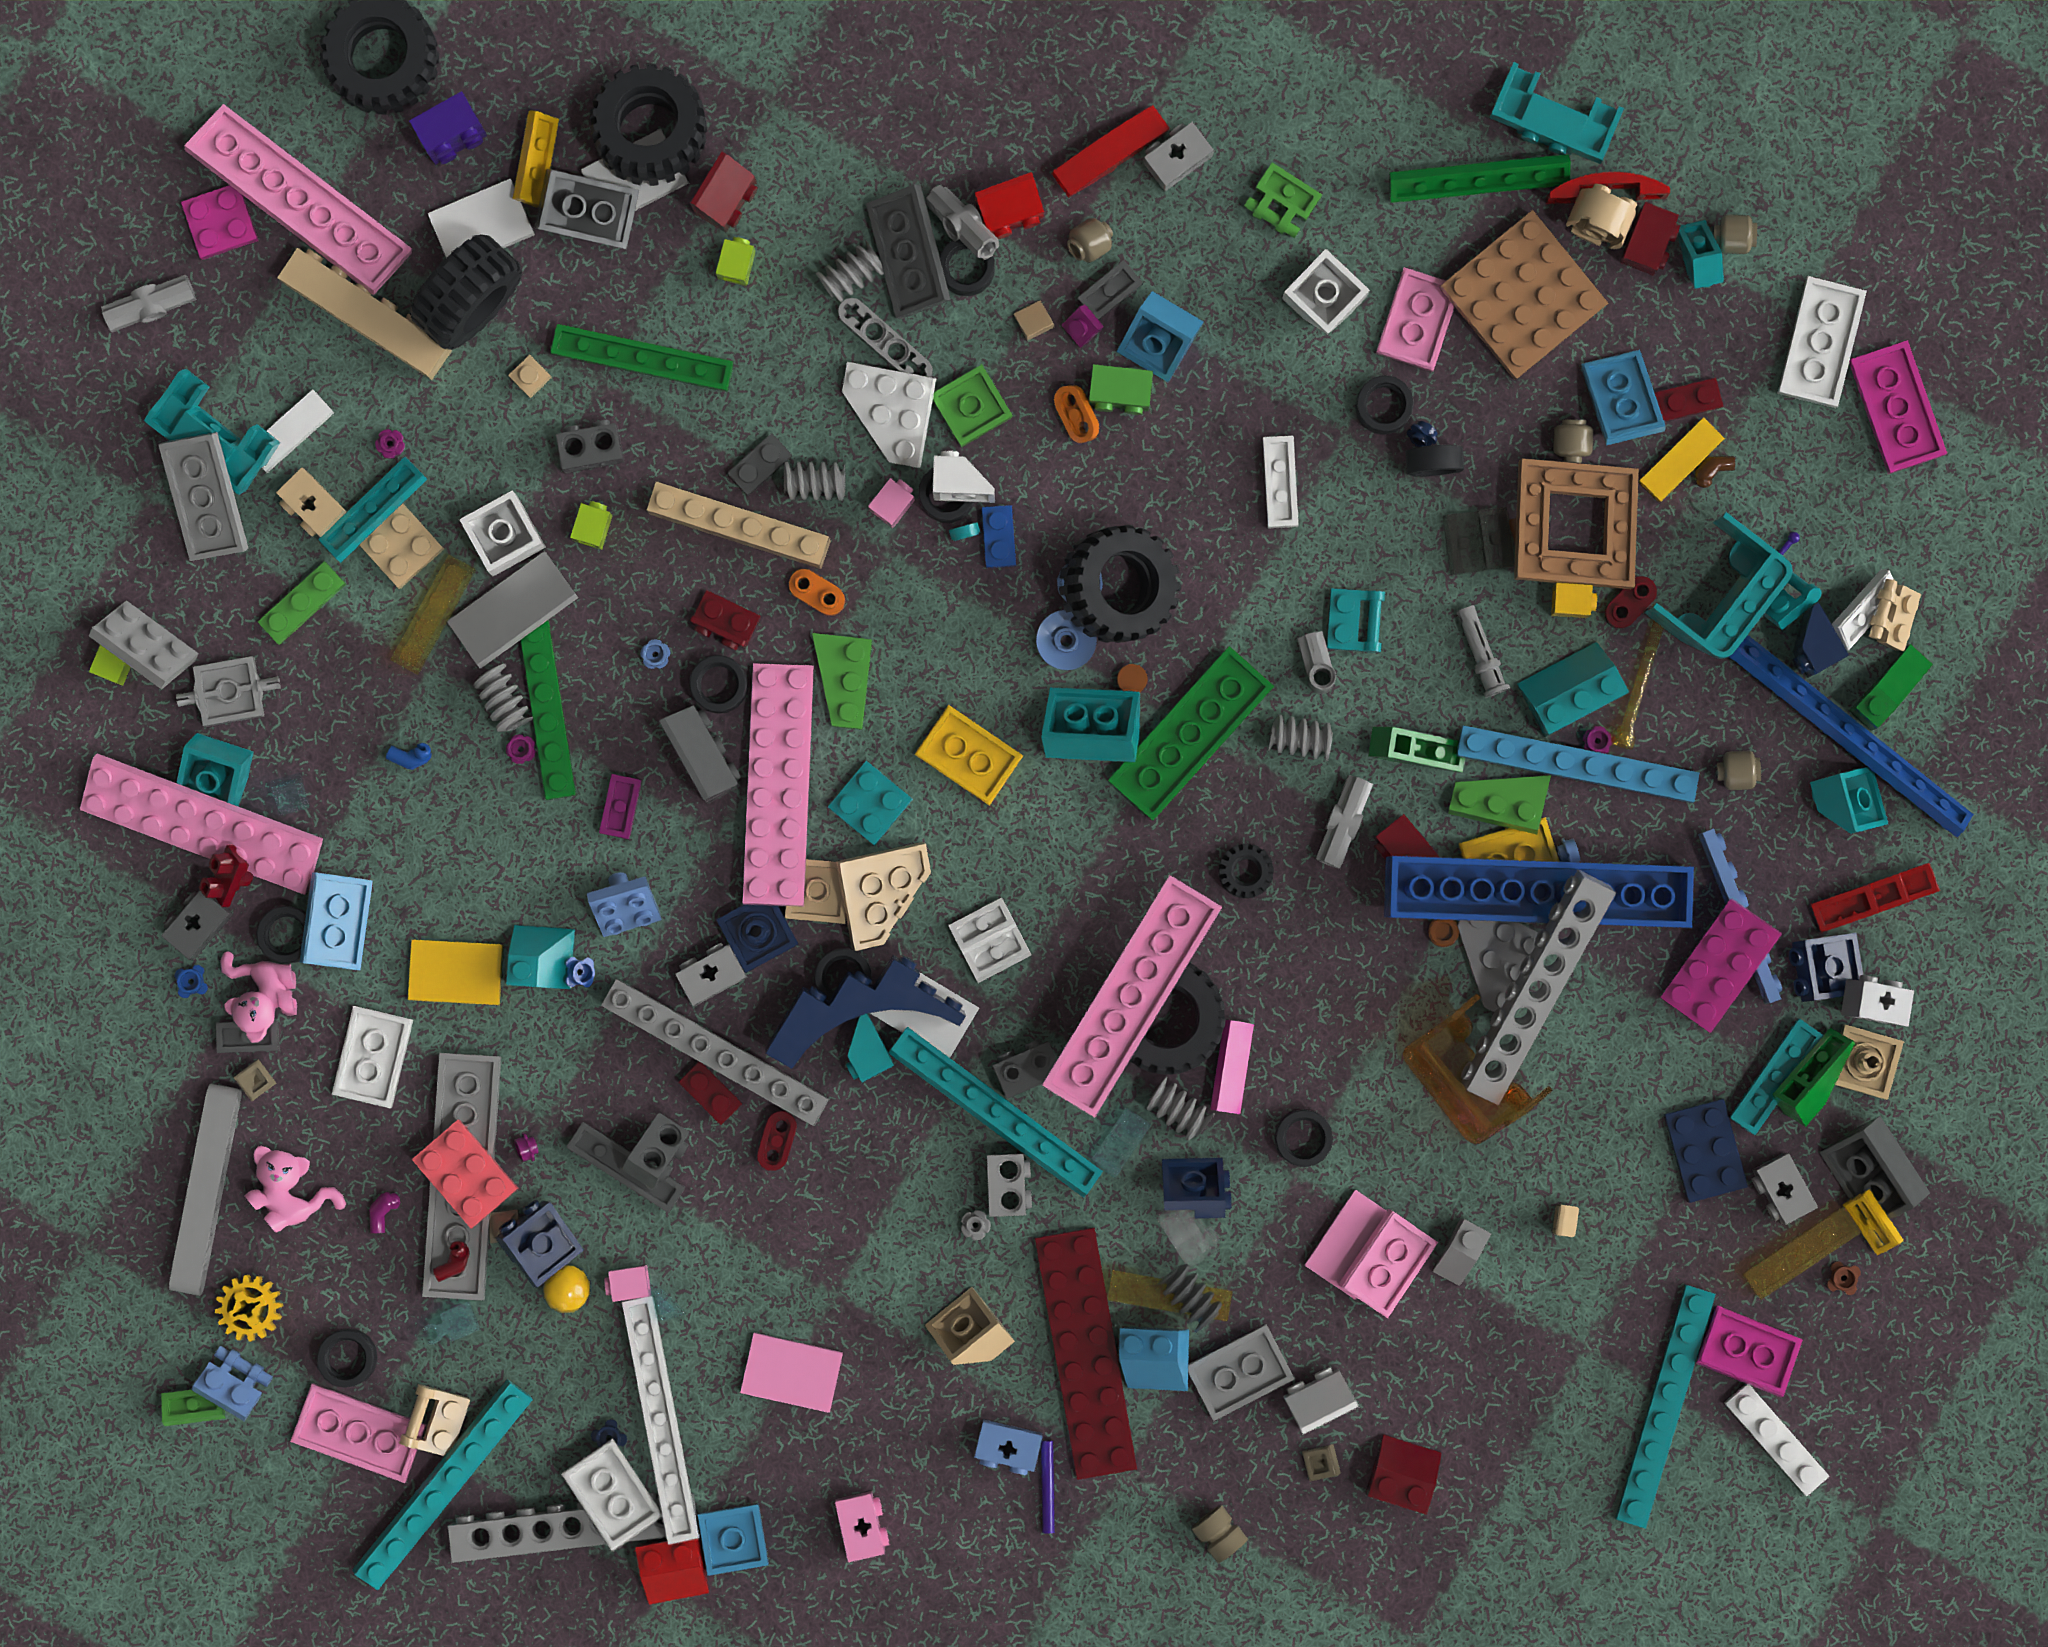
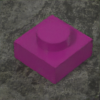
(1082, 326)

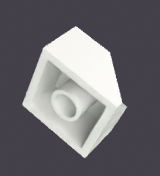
(1325, 293)
(502, 533)

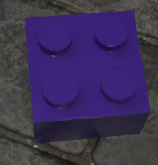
(448, 129)

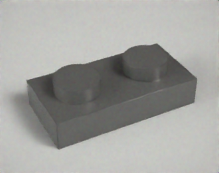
(1110, 290)
(760, 464)
(232, 1039)

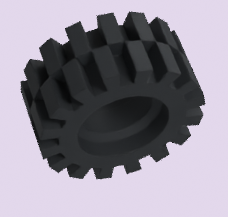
(1252, 853)

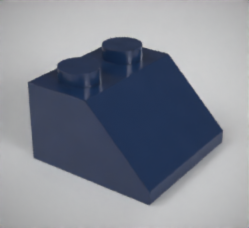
(1816, 643)

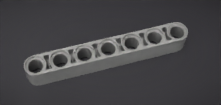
(205, 1189)

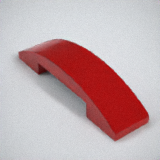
(1646, 187)

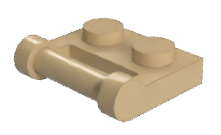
(443, 1423)

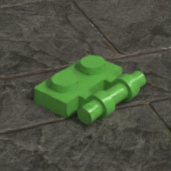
(1287, 192)

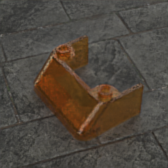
(1438, 1062)

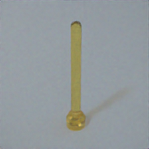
(1624, 735)

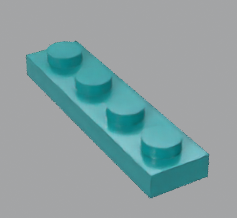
(372, 509)
(1758, 1100)

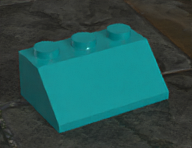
(1572, 688)
(1092, 724)

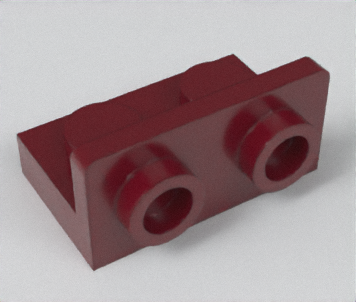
(725, 620)

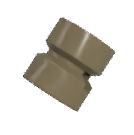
(1219, 1533)

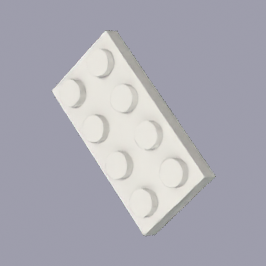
(1821, 342)

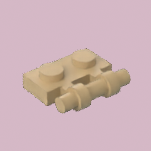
(1894, 615)

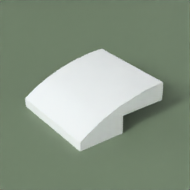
(989, 940)

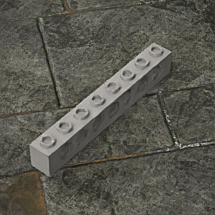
(715, 1052)
(1494, 1084)
(466, 1547)

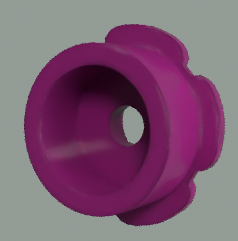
(390, 451)
(1600, 733)
(528, 752)
(526, 1148)

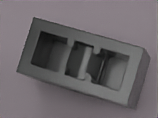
(193, 941)

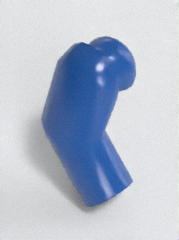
(411, 759)

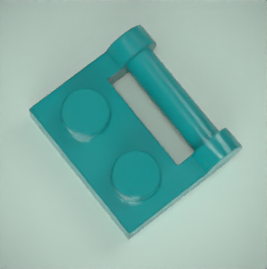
(1787, 608)
(1344, 620)

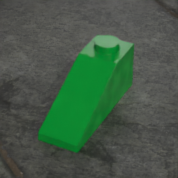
(1891, 688)
(1415, 749)
(1814, 1078)

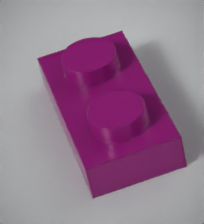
(620, 806)

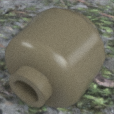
(1736, 234)
(1090, 240)
(1573, 440)
(1739, 770)

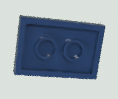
(1705, 1150)

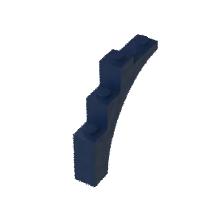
(894, 990)

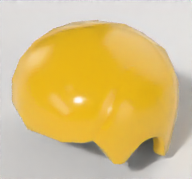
(567, 1289)

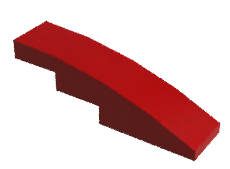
(1110, 151)
(1875, 897)

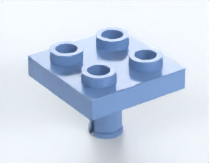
(623, 905)

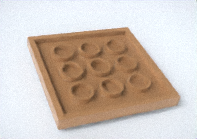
(1523, 295)

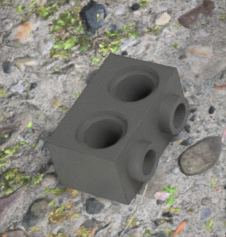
(590, 456)
(652, 1149)

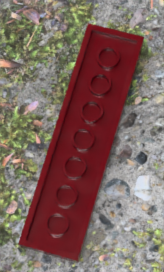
(1086, 1353)

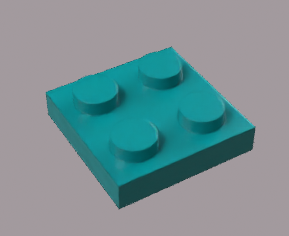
(870, 803)

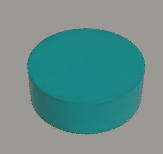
(964, 531)

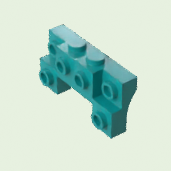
(1553, 123)
(180, 417)

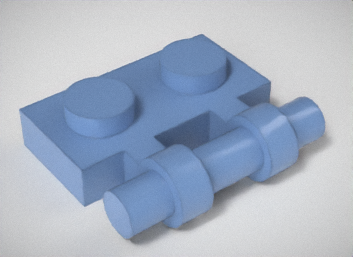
(228, 1391)

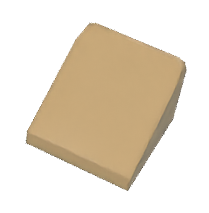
(1034, 320)
(1565, 1220)

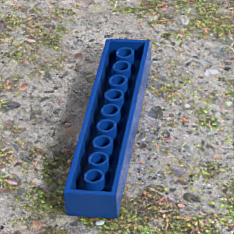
(1530, 889)

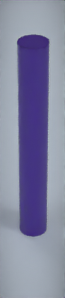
(1047, 1467)

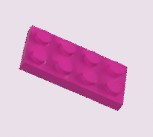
(1897, 407)
(1721, 965)

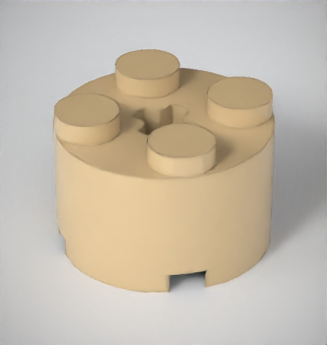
(1601, 216)

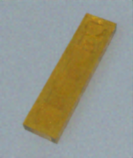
(433, 614)
(1801, 1252)
(1142, 1291)

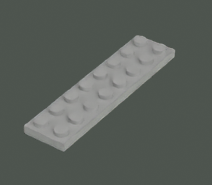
(469, 1093)

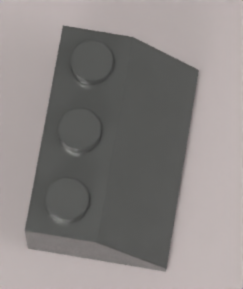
(701, 753)
(1875, 1161)

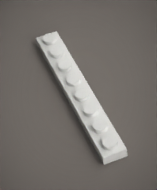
(660, 1420)

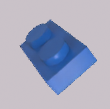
(999, 536)

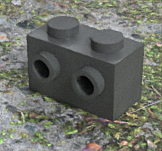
(1025, 1069)

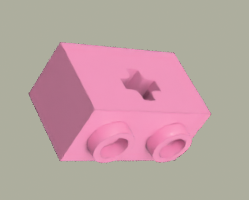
(857, 1544)

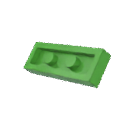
(301, 603)

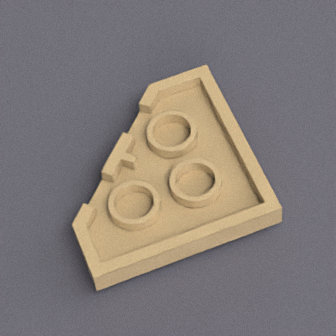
(879, 890)

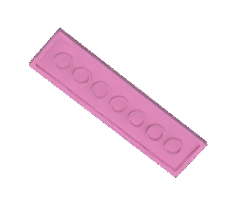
(298, 199)
(778, 785)
(199, 822)
(1132, 996)

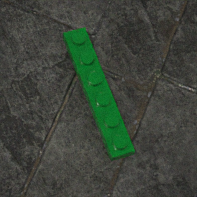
(1479, 178)
(642, 358)
(548, 713)

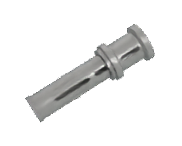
(1487, 665)

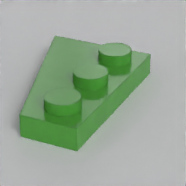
(844, 675)
(1502, 802)

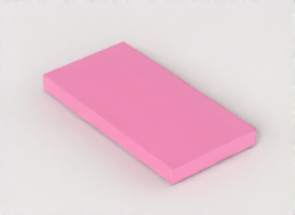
(355, 1432)

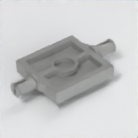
(228, 691)

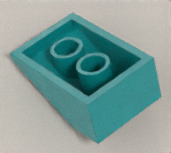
(215, 768)

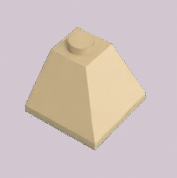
(969, 1330)

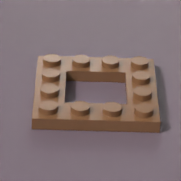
(1532, 555)

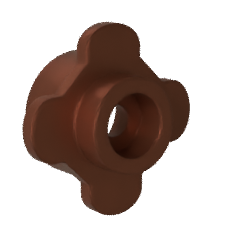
(1851, 1273)

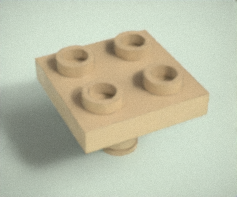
(1870, 1063)

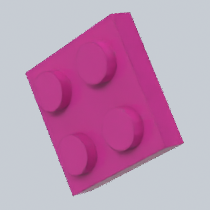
(219, 221)

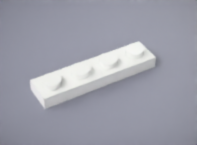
(1776, 1439)

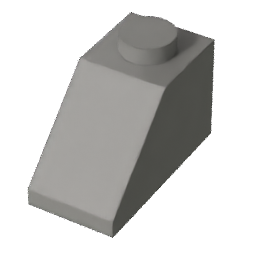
(1461, 1251)

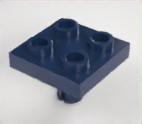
(757, 934)

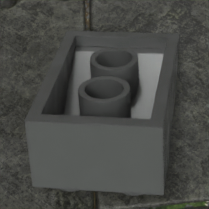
(586, 209)

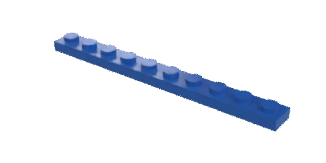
(1852, 736)

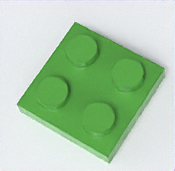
(971, 406)

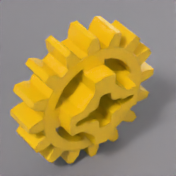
(242, 1296)

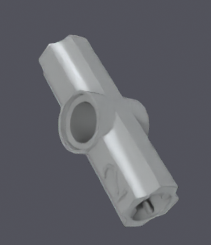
(962, 222)
(148, 303)
(1344, 821)

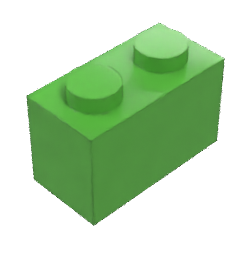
(1120, 389)

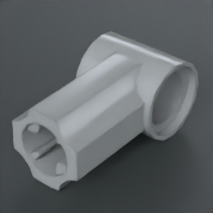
(1316, 660)

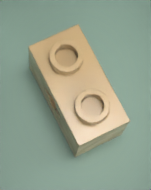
(298, 491)

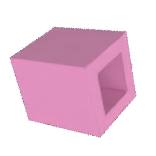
(892, 502)
(628, 1283)

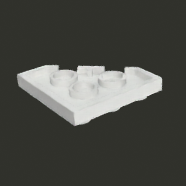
(892, 408)

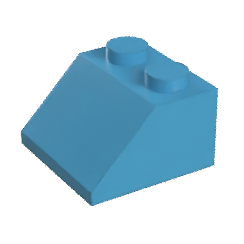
(1159, 336)
(1155, 1357)

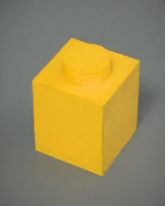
(1573, 600)

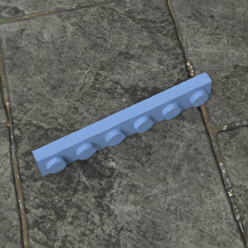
(1725, 874)

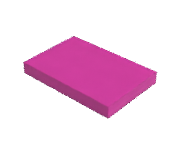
(1749, 1351)

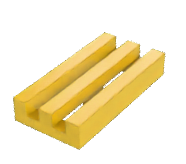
(1876, 1220)

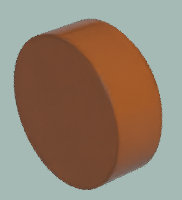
(1132, 678)
(1443, 932)

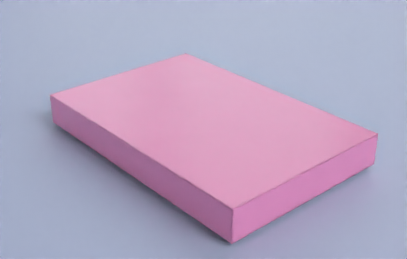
(1416, 321)
(1345, 1239)
(1388, 1263)
(791, 1372)

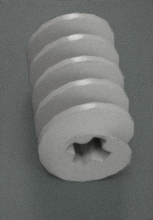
(851, 272)
(814, 481)
(501, 699)
(1301, 737)
(1179, 1110)

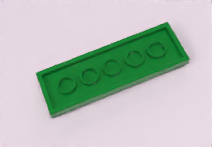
(1191, 733)

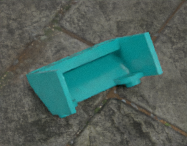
(1761, 580)

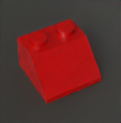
(1010, 205)
(671, 1570)

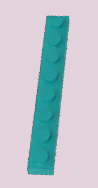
(995, 1112)
(1665, 1406)
(442, 1484)

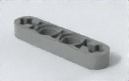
(888, 338)

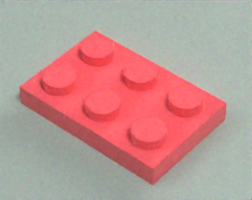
(465, 1173)

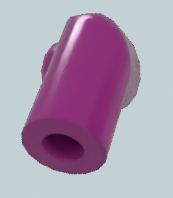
(380, 1208)

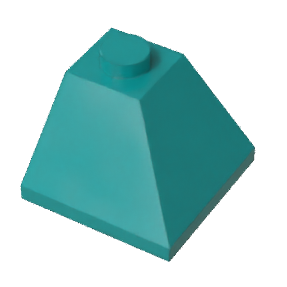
(1850, 800)
(539, 956)

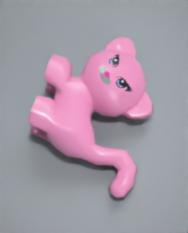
(256, 1010)
(278, 1174)

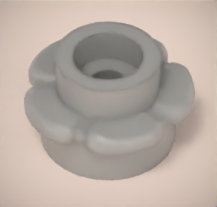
(983, 1225)

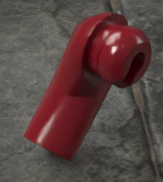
(456, 1262)

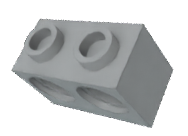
(999, 1185)

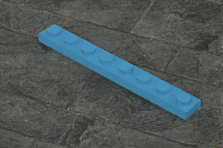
(1577, 764)

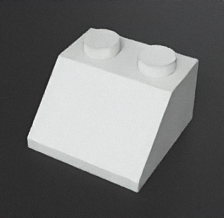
(959, 480)
(1319, 1400)

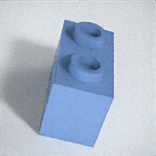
(996, 1434)

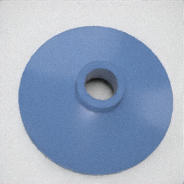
(1053, 652)

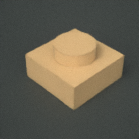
(530, 376)

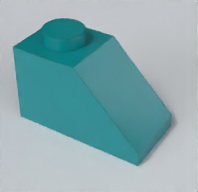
(1701, 254)
(867, 1051)

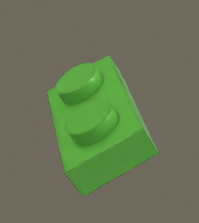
(188, 1407)

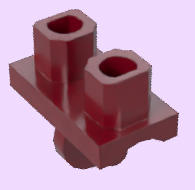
(229, 876)

